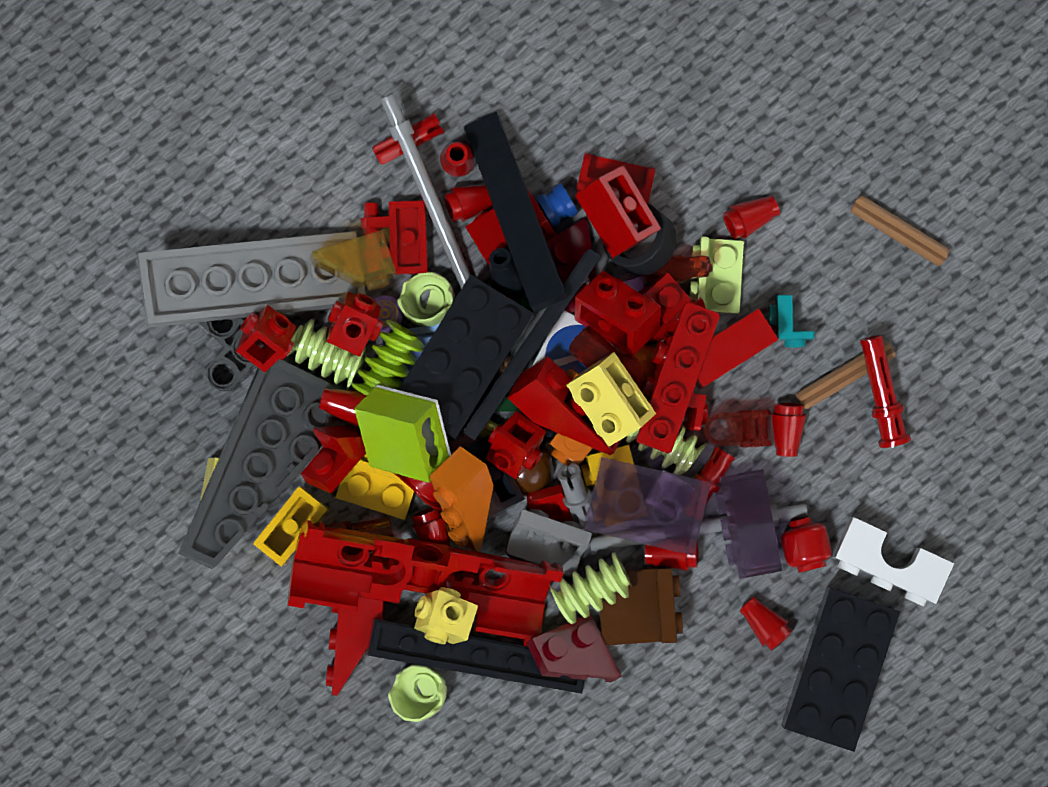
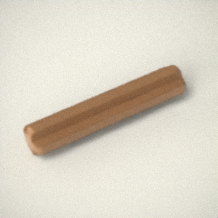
(900, 230)
(837, 380)

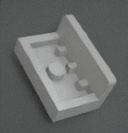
(541, 538)

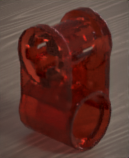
(740, 429)

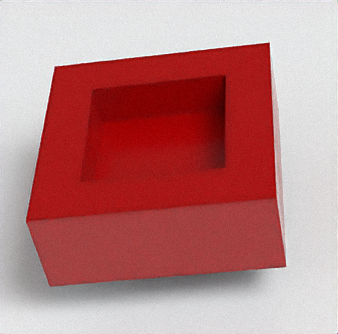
(551, 502)

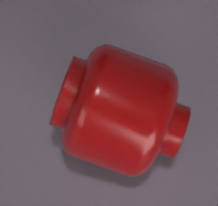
(806, 545)

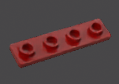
(675, 375)

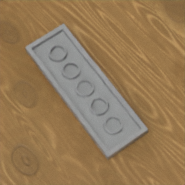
(238, 280)

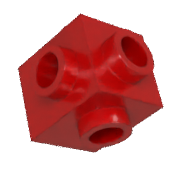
(354, 323)
(266, 338)
(516, 445)

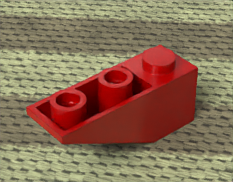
(549, 403)
(351, 640)

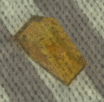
(358, 261)

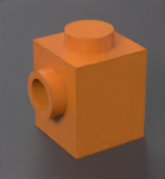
(568, 450)

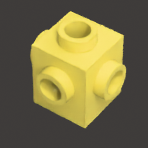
(445, 616)

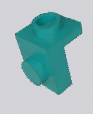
(781, 317)

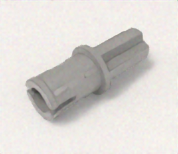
(575, 493)

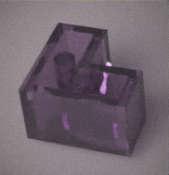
(748, 524)

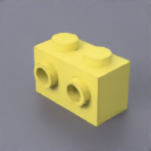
(611, 399)

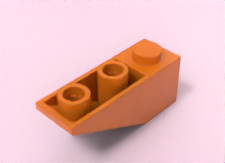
(465, 495)

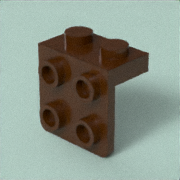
(647, 612)

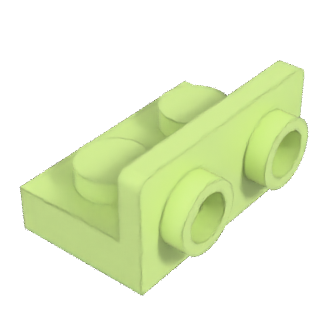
(723, 286)

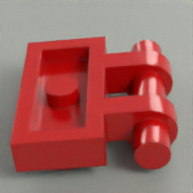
(407, 233)

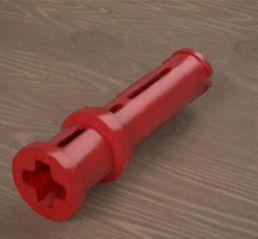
(886, 408)

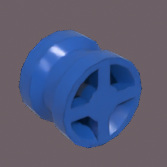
(556, 205)

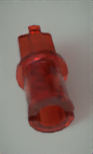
(684, 268)

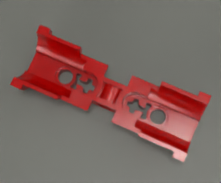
(334, 579)

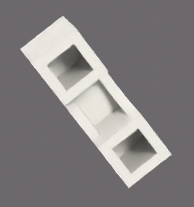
(920, 578)

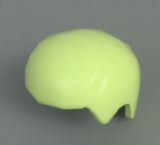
(439, 300)
(406, 699)

